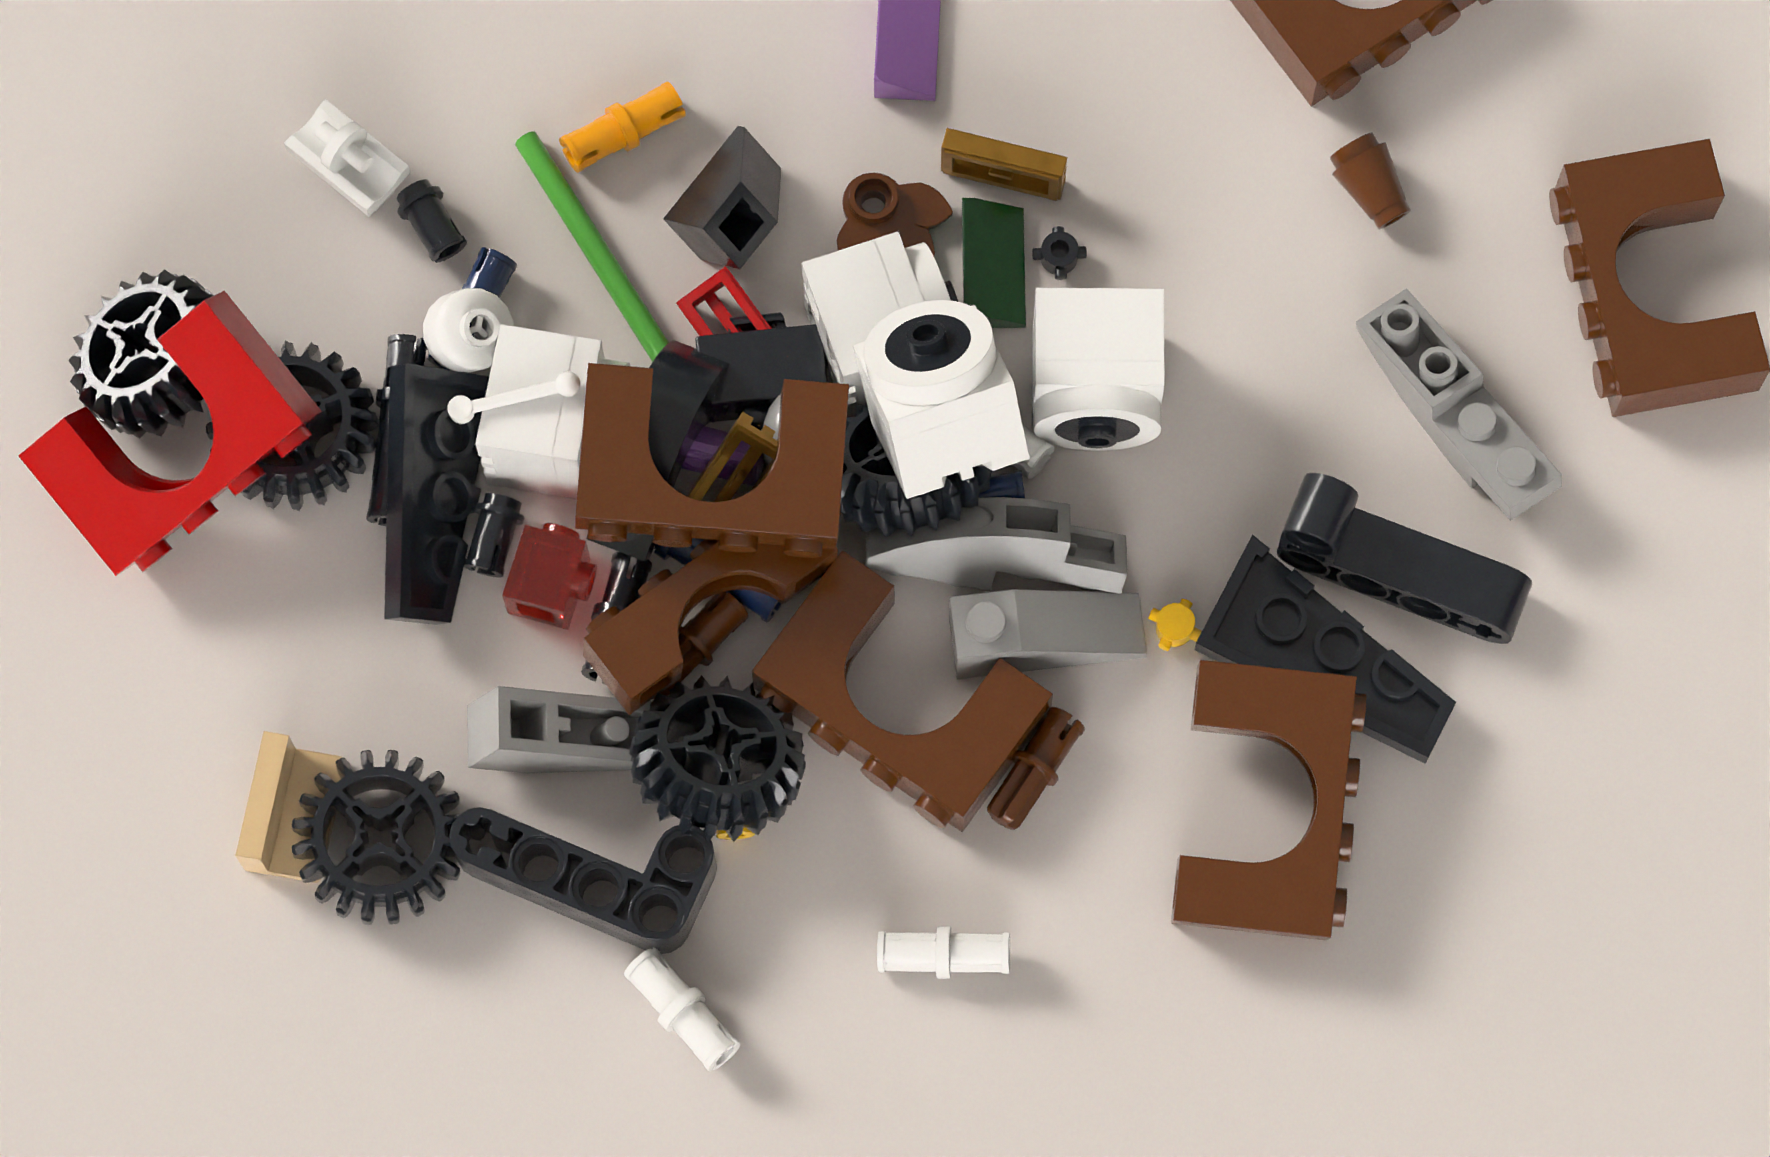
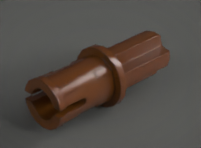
(707, 631)
(1034, 768)

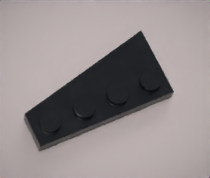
(428, 491)
(1283, 623)

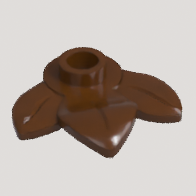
(907, 209)

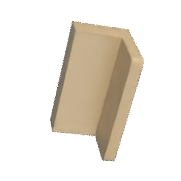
(273, 803)

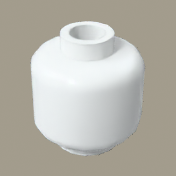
(448, 329)

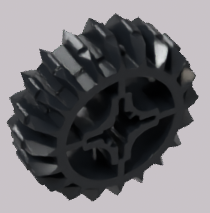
(124, 368)
(346, 405)
(875, 495)
(702, 773)
(359, 860)

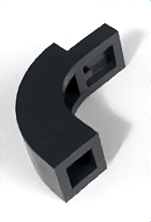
(679, 409)

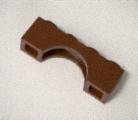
(639, 647)

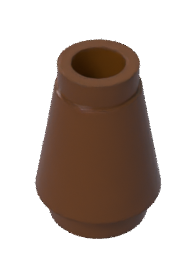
(1371, 179)

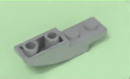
(1454, 407)
(1004, 536)

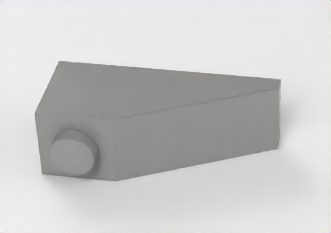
(1043, 629)
(549, 732)

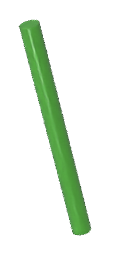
(592, 244)

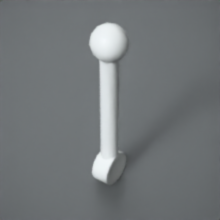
(463, 409)

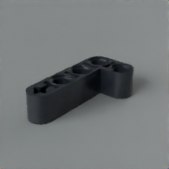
(1399, 564)
(581, 868)

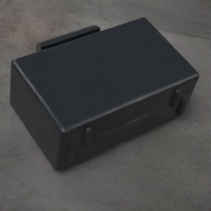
(761, 362)

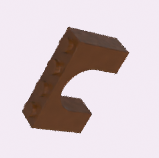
(1332, 44)
(1642, 358)
(789, 508)
(1313, 721)
(943, 769)

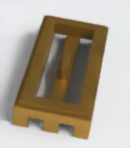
(1003, 164)
(759, 443)

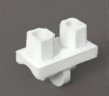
(348, 158)

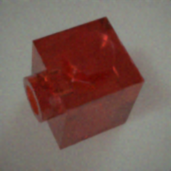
(549, 575)

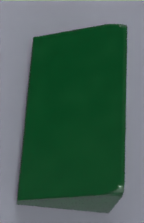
(994, 261)

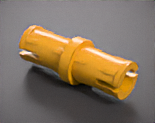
(622, 127)

